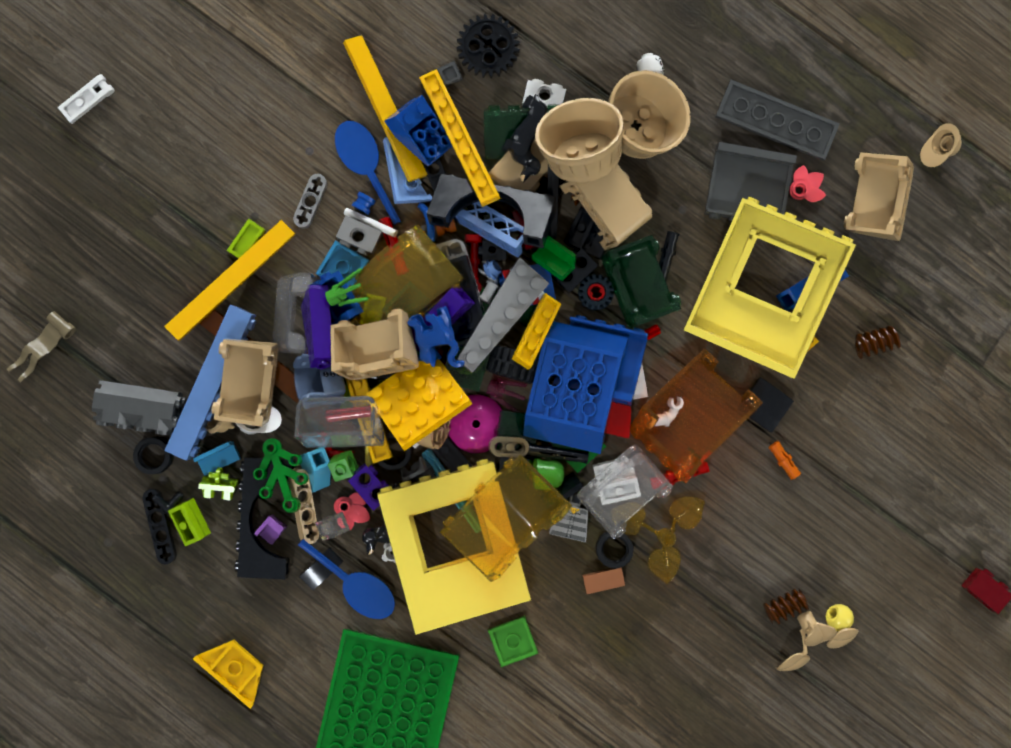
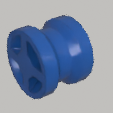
(363, 203)

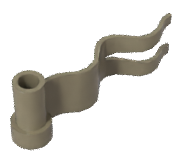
(44, 343)

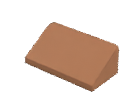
(603, 580)

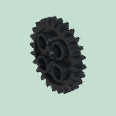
(500, 32)

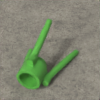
(338, 295)

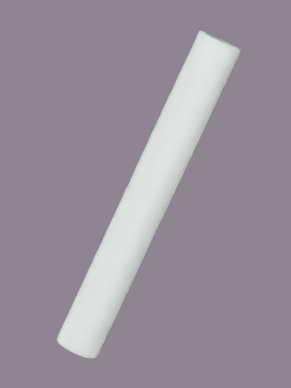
(370, 222)

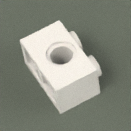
(554, 90)

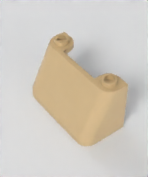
(881, 196)
(373, 347)
(246, 382)

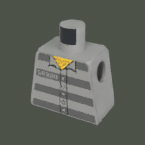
(574, 522)

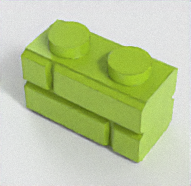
(189, 522)

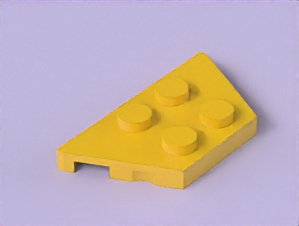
(233, 669)

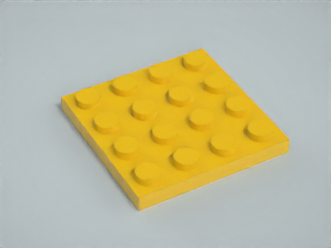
(418, 401)

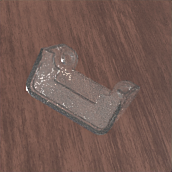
(285, 308)
(623, 490)

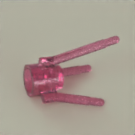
(497, 388)

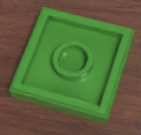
(512, 641)

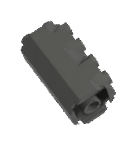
(137, 406)

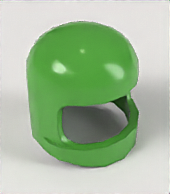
(551, 470)

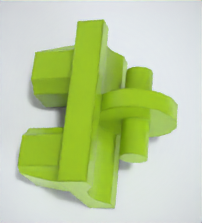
(220, 482)

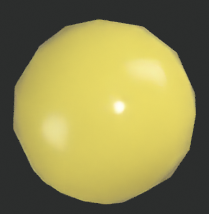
(839, 617)

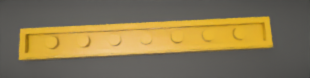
(382, 104)
(459, 138)
(229, 280)

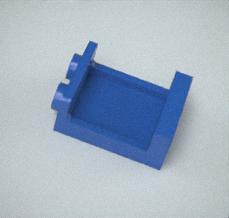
(345, 312)

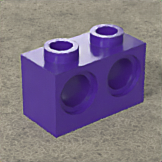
(365, 489)

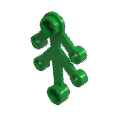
(279, 473)

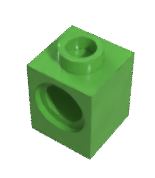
(343, 465)

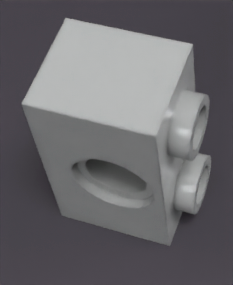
(348, 230)

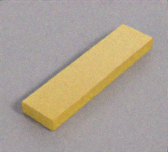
(536, 331)

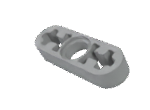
(321, 190)

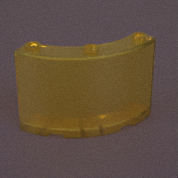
(405, 277)
(504, 517)

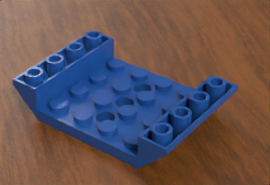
(567, 415)

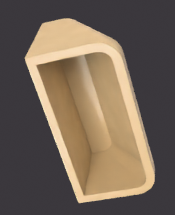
(508, 172)

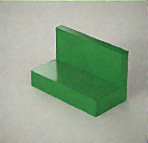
(555, 258)

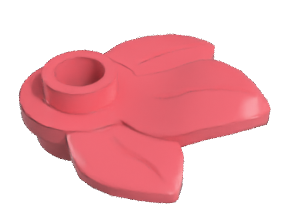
(809, 185)
(355, 509)

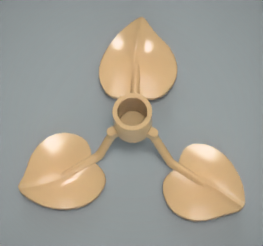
(816, 634)

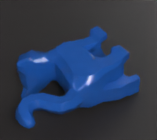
(437, 334)

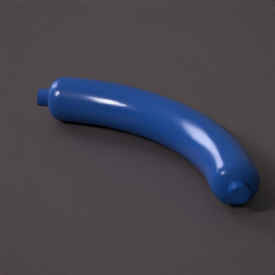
(430, 228)

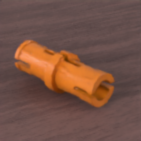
(784, 460)

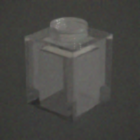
(332, 526)

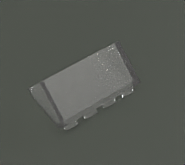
(338, 422)

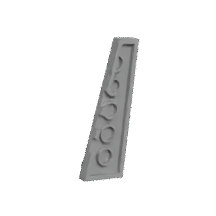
(510, 302)

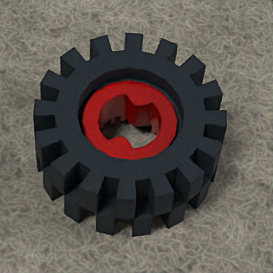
(606, 291)

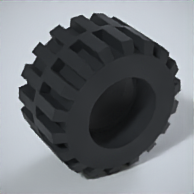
(501, 364)

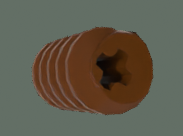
(876, 340)
(786, 606)

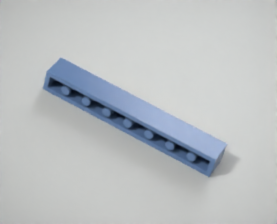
(207, 387)

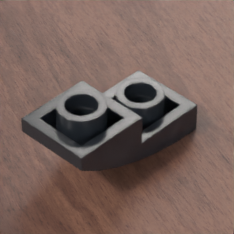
(317, 572)

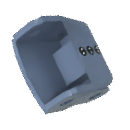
(316, 382)

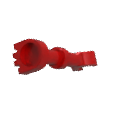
(474, 239)

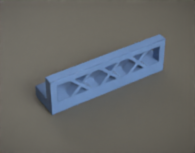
(489, 232)

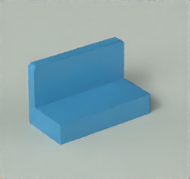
(218, 457)

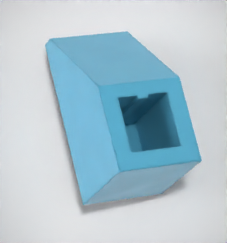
(316, 465)

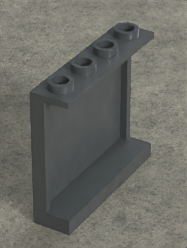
(747, 173)

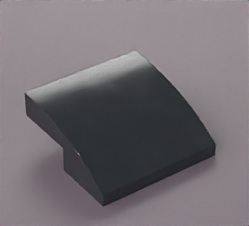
(585, 235)
(774, 404)

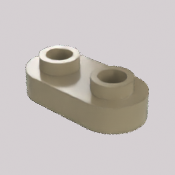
(508, 446)

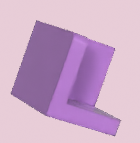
(271, 529)

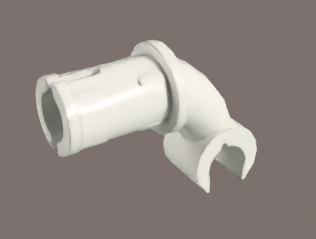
(490, 289)
(667, 417)

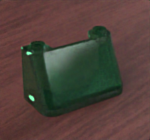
(639, 282)

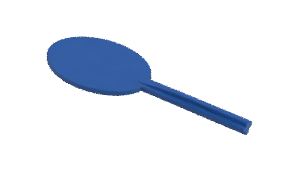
(361, 155)
(362, 590)

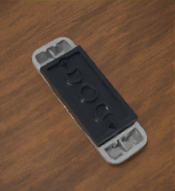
(457, 254)

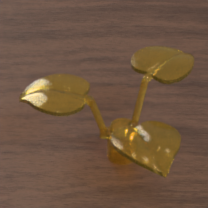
(664, 561)

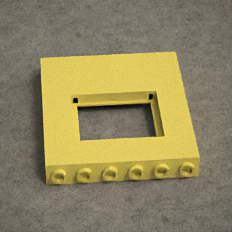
(750, 324)
(451, 589)

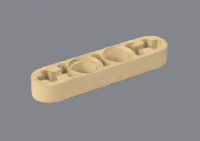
(307, 504)

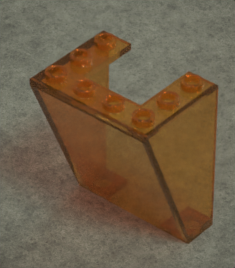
(704, 423)

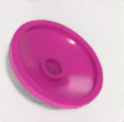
(475, 439)

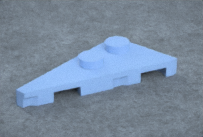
(402, 190)

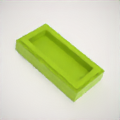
(246, 238)

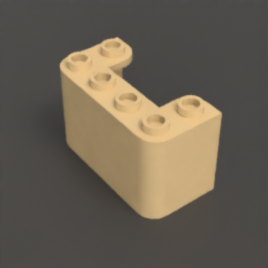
(612, 205)

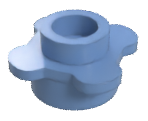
(492, 269)

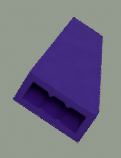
(457, 303)
(317, 326)

